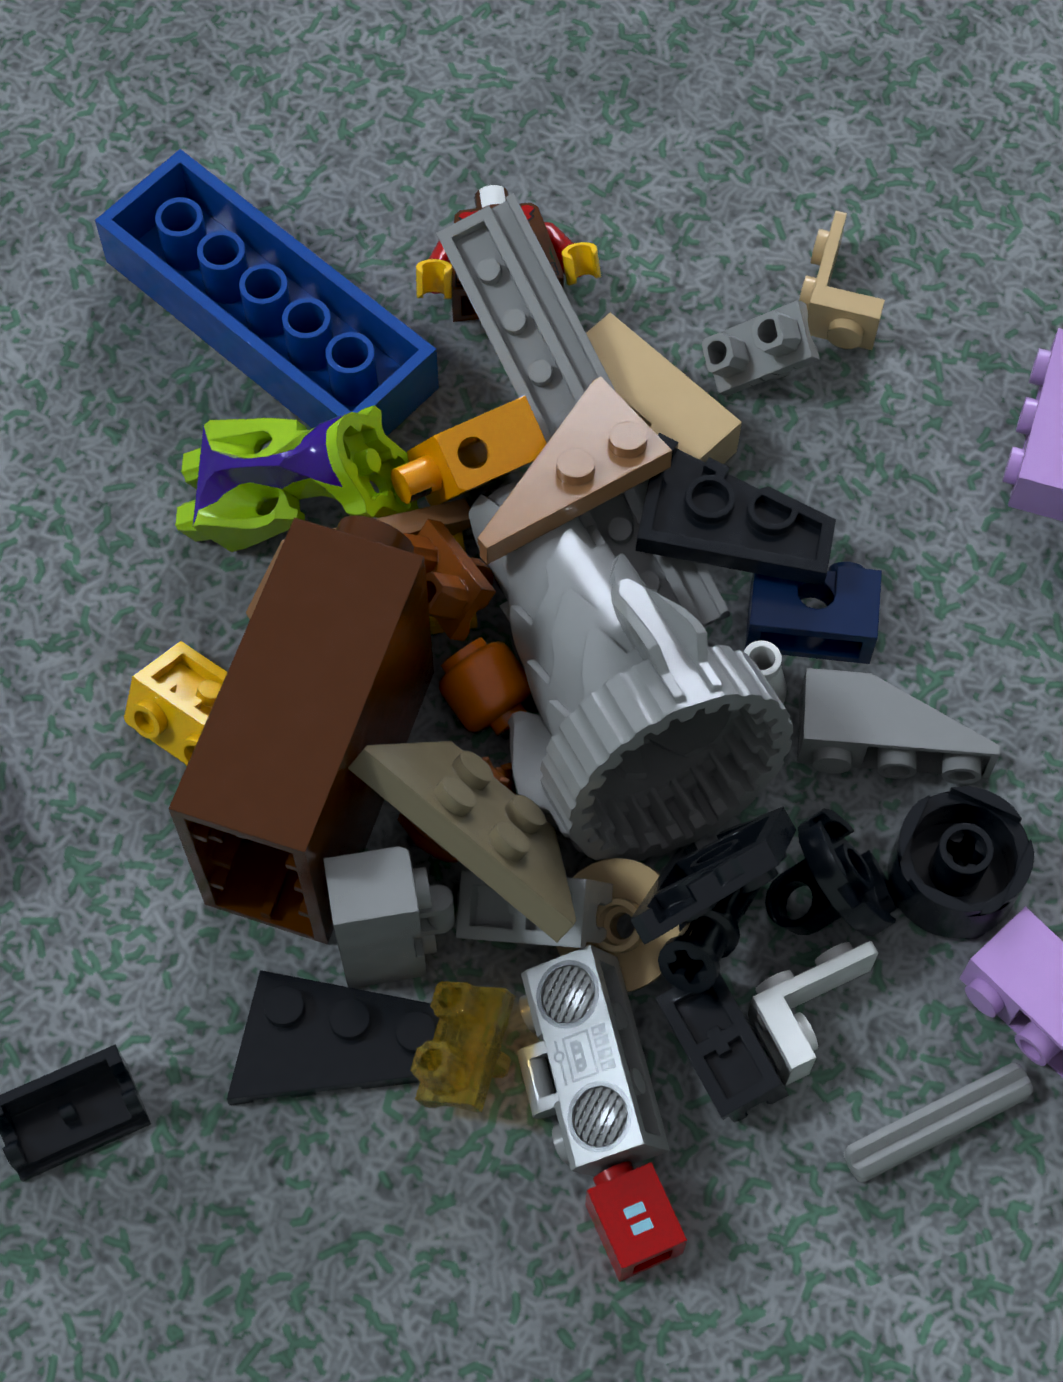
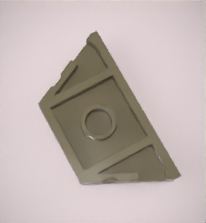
(477, 822)

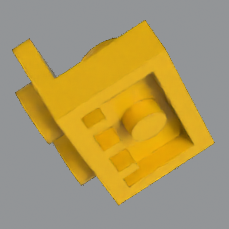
(174, 699)

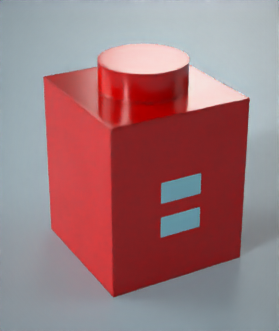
(634, 1219)

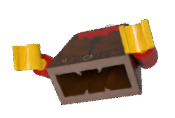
(564, 256)

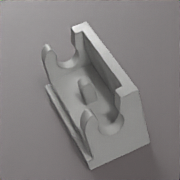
(491, 918)

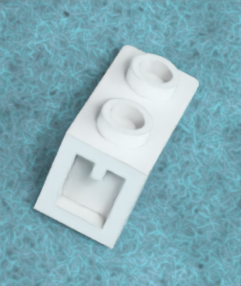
(789, 1036)

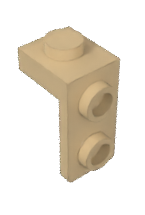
(833, 313)

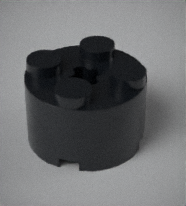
(954, 898)

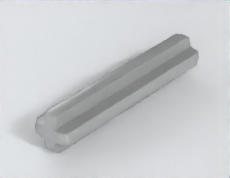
(938, 1122)

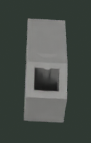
(874, 725)

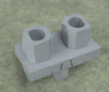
(760, 349)

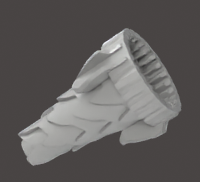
(639, 719)

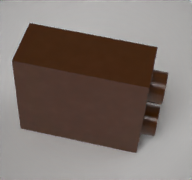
(320, 674)

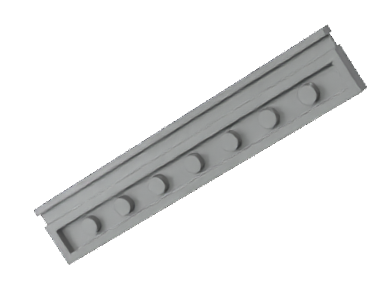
(553, 366)

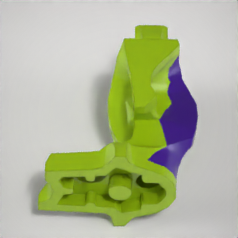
(256, 492)

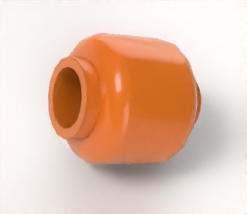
(484, 685)

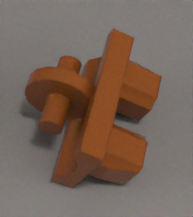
(454, 581)

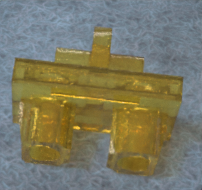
(465, 1046)

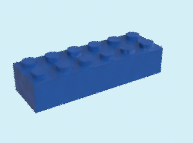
(264, 298)

